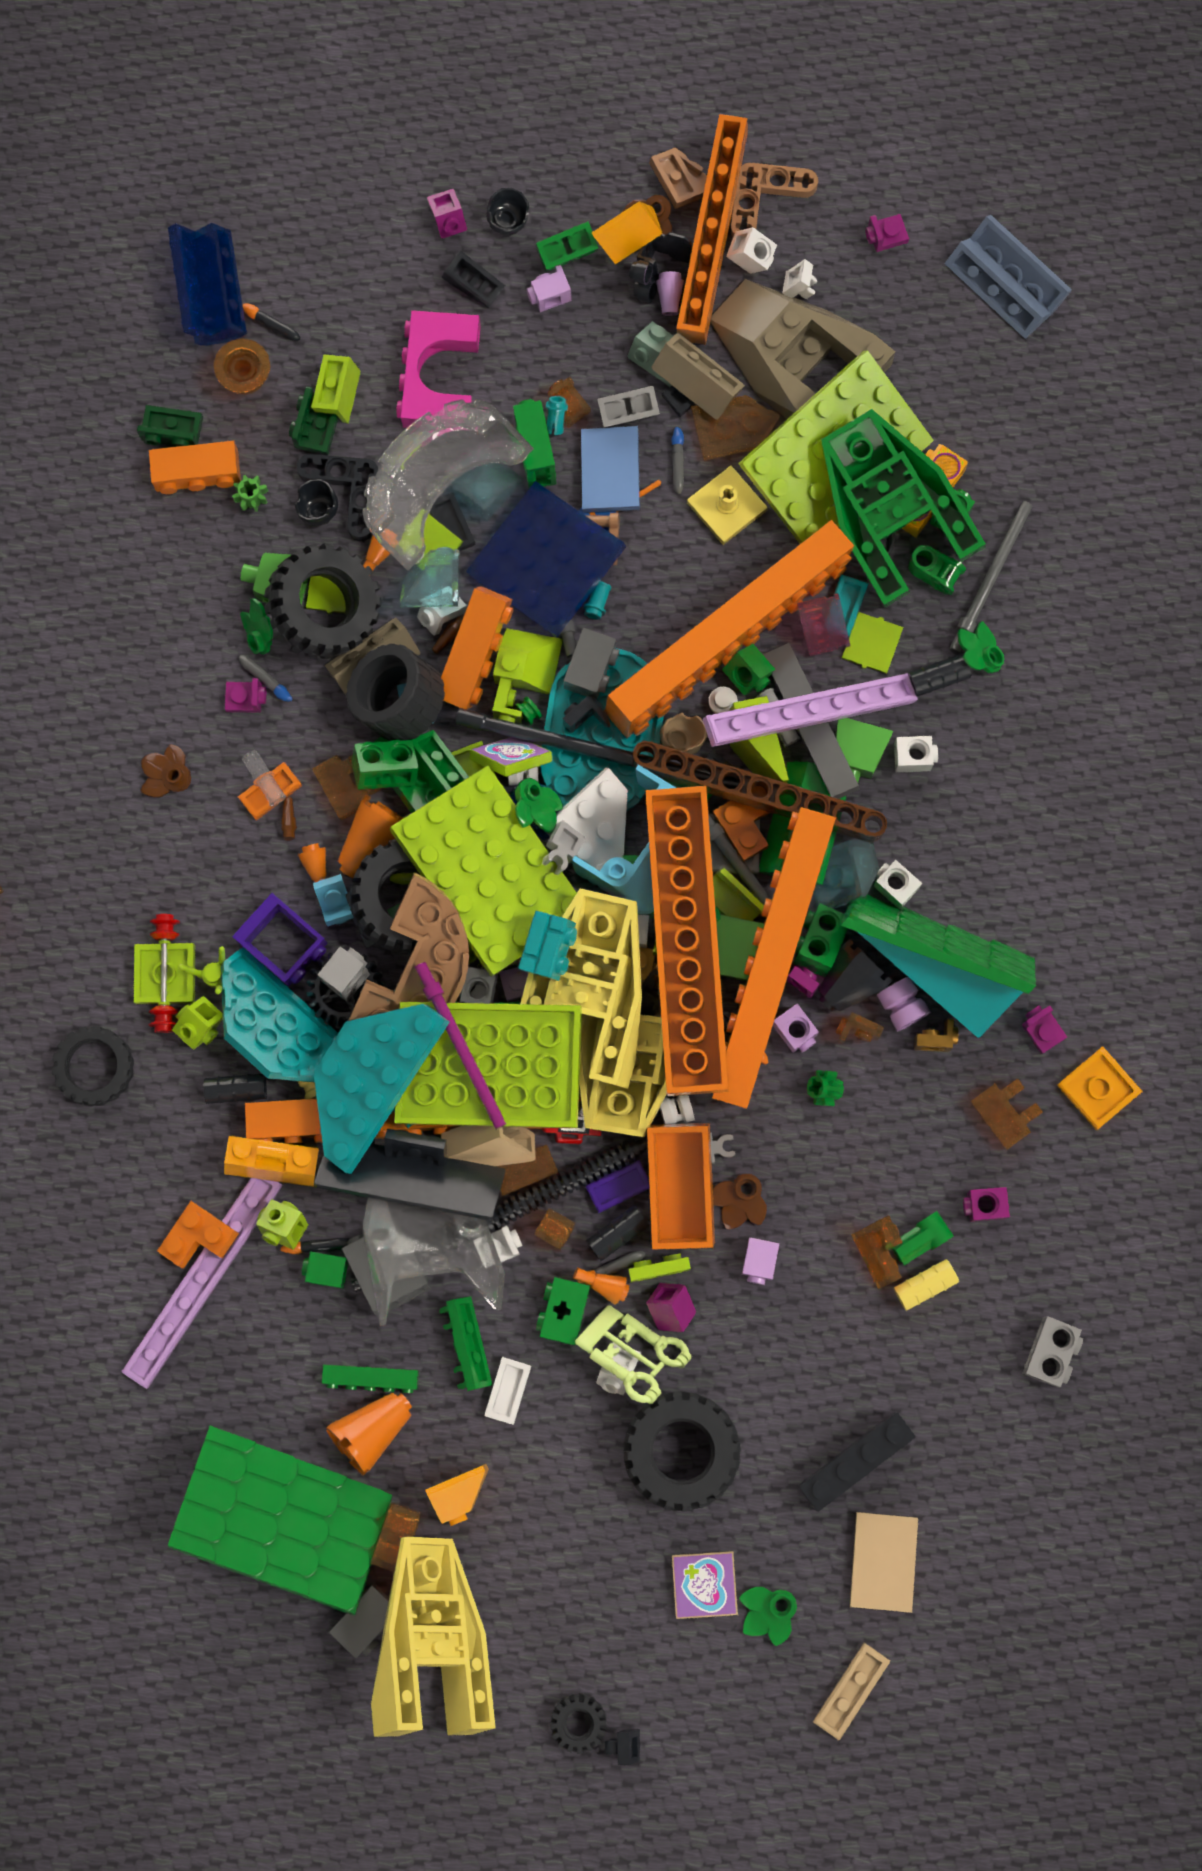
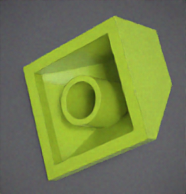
(528, 660)

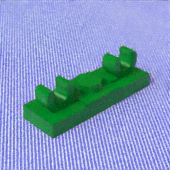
(467, 1343)

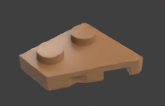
(679, 177)

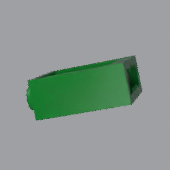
(531, 424)

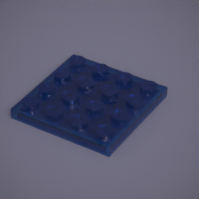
(546, 559)

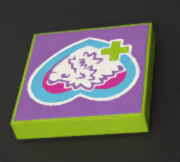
(510, 756)

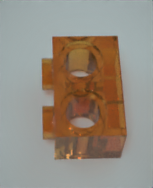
(399, 1523)

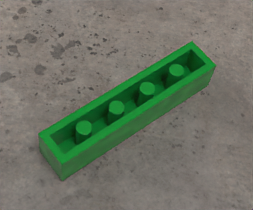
(370, 1378)

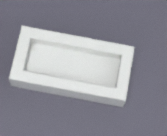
(507, 1390)

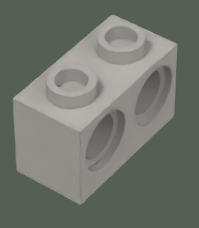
(628, 406)
(344, 972)
(1044, 1348)

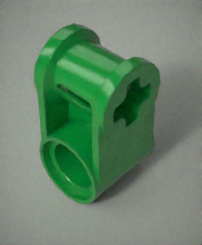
(937, 570)

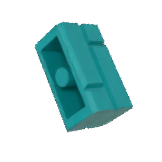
(548, 945)

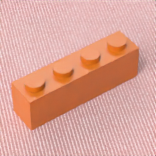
(474, 646)

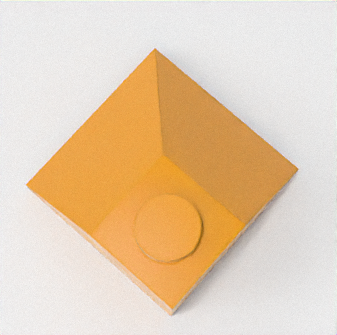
(457, 1495)

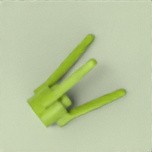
(210, 974)

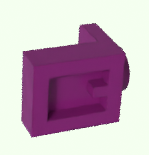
(447, 213)
(886, 232)
(245, 696)
(805, 980)
(1043, 1028)

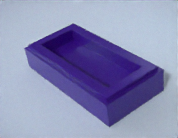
(618, 1186)

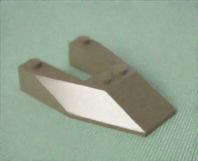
(784, 339)

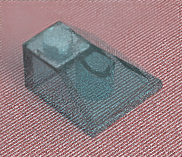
(486, 488)
(433, 580)
(848, 874)

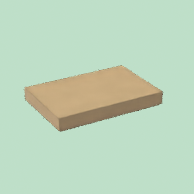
(883, 1562)

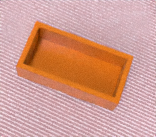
(681, 1186)

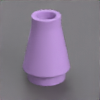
(670, 291)

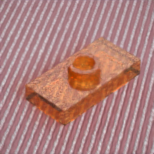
(524, 1174)

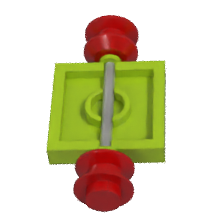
(158, 976)

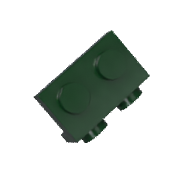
(170, 426)
(312, 429)

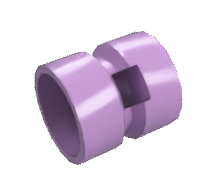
(902, 1001)

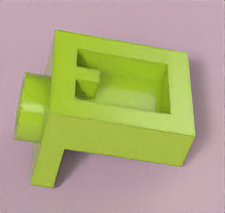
(504, 698)

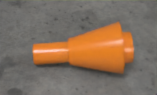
(375, 554)
(314, 861)
(609, 1286)

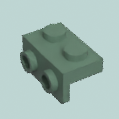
(648, 346)

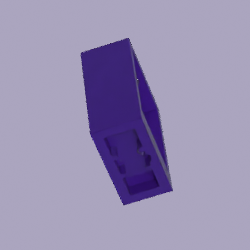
(259, 921)

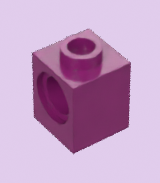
(999, 1201)

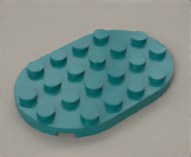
(573, 771)

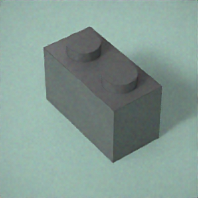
(590, 664)
(359, 1631)

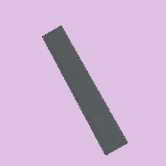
(819, 737)

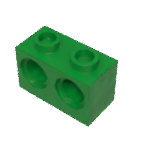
(567, 246)
(384, 764)
(824, 941)

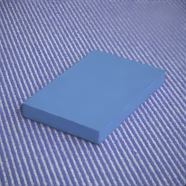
(610, 469)

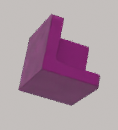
(671, 1307)

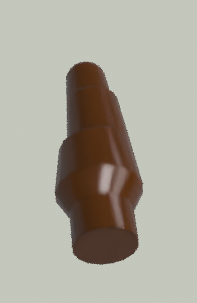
(449, 634)
(288, 821)

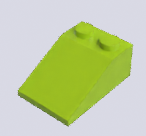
(761, 753)

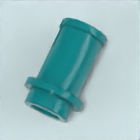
(556, 411)
(595, 607)

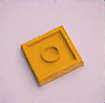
(1099, 1088)

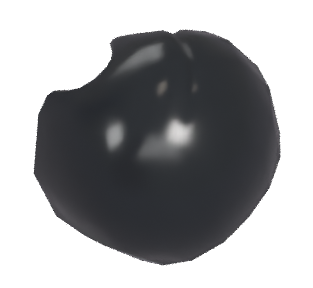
(507, 211)
(316, 502)

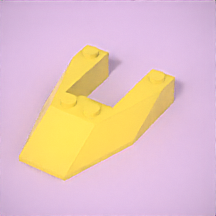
(602, 979)
(615, 1107)
(431, 1625)

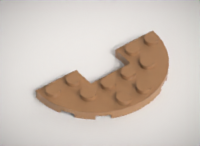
(440, 942)

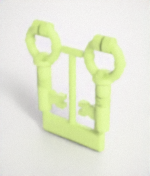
(600, 1327)

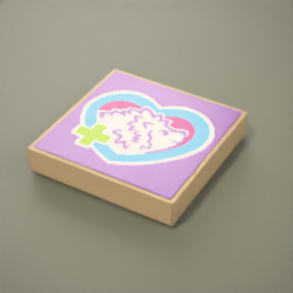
(704, 1585)

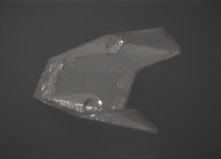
(423, 1242)

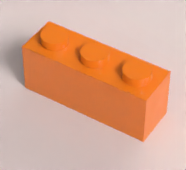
(194, 467)

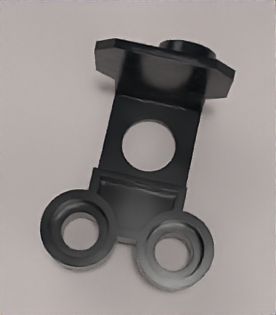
(645, 270)

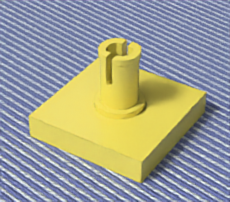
(727, 505)

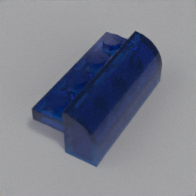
(207, 283)

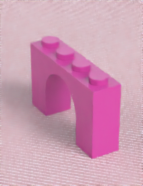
(429, 335)

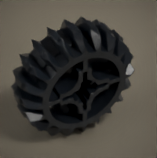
(321, 1000)

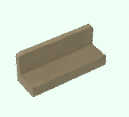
(697, 375)
(392, 632)

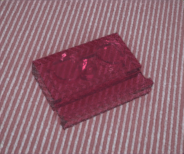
(823, 624)

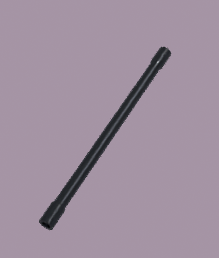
(483, 722)

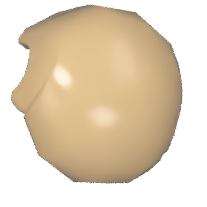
(683, 733)

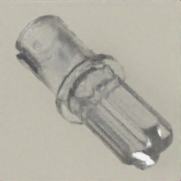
(263, 778)

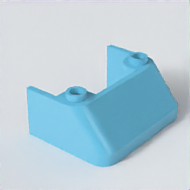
(620, 876)

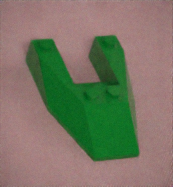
(884, 485)

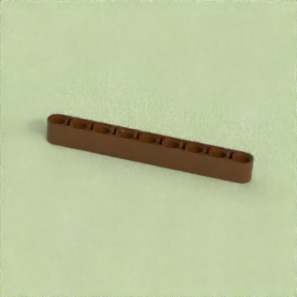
(748, 780)

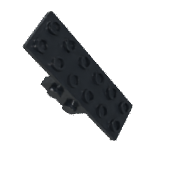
(418, 1173)

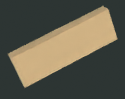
(851, 1691)

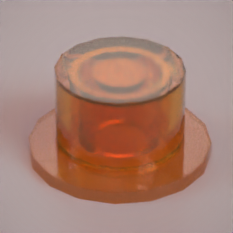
(242, 366)

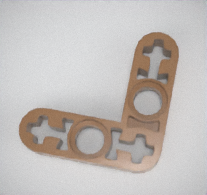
(762, 184)

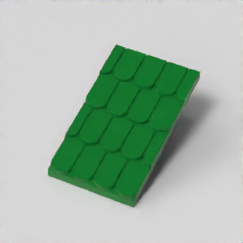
(956, 968)
(280, 1520)

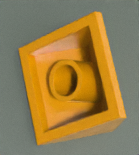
(628, 231)

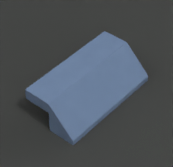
(1008, 276)

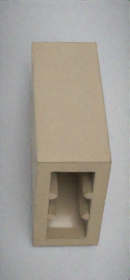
(489, 1145)

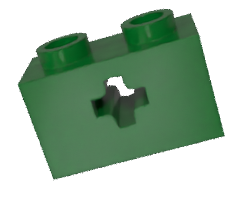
(576, 1297)

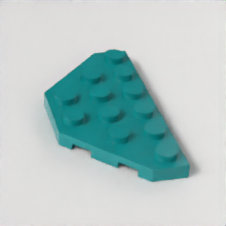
(270, 1021)
(367, 1076)

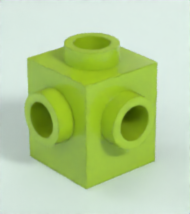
(193, 1026)
(281, 1224)

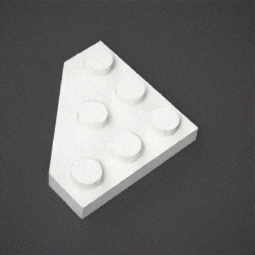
(600, 817)

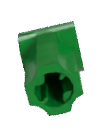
(926, 1235)

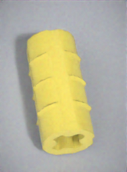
(926, 1284)

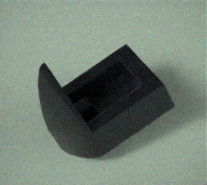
(579, 713)

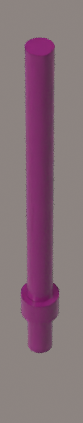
(434, 992)

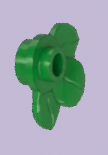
(257, 628)
(981, 649)
(536, 805)
(764, 1616)

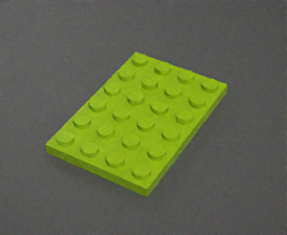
(791, 461)
(485, 866)
(524, 1056)

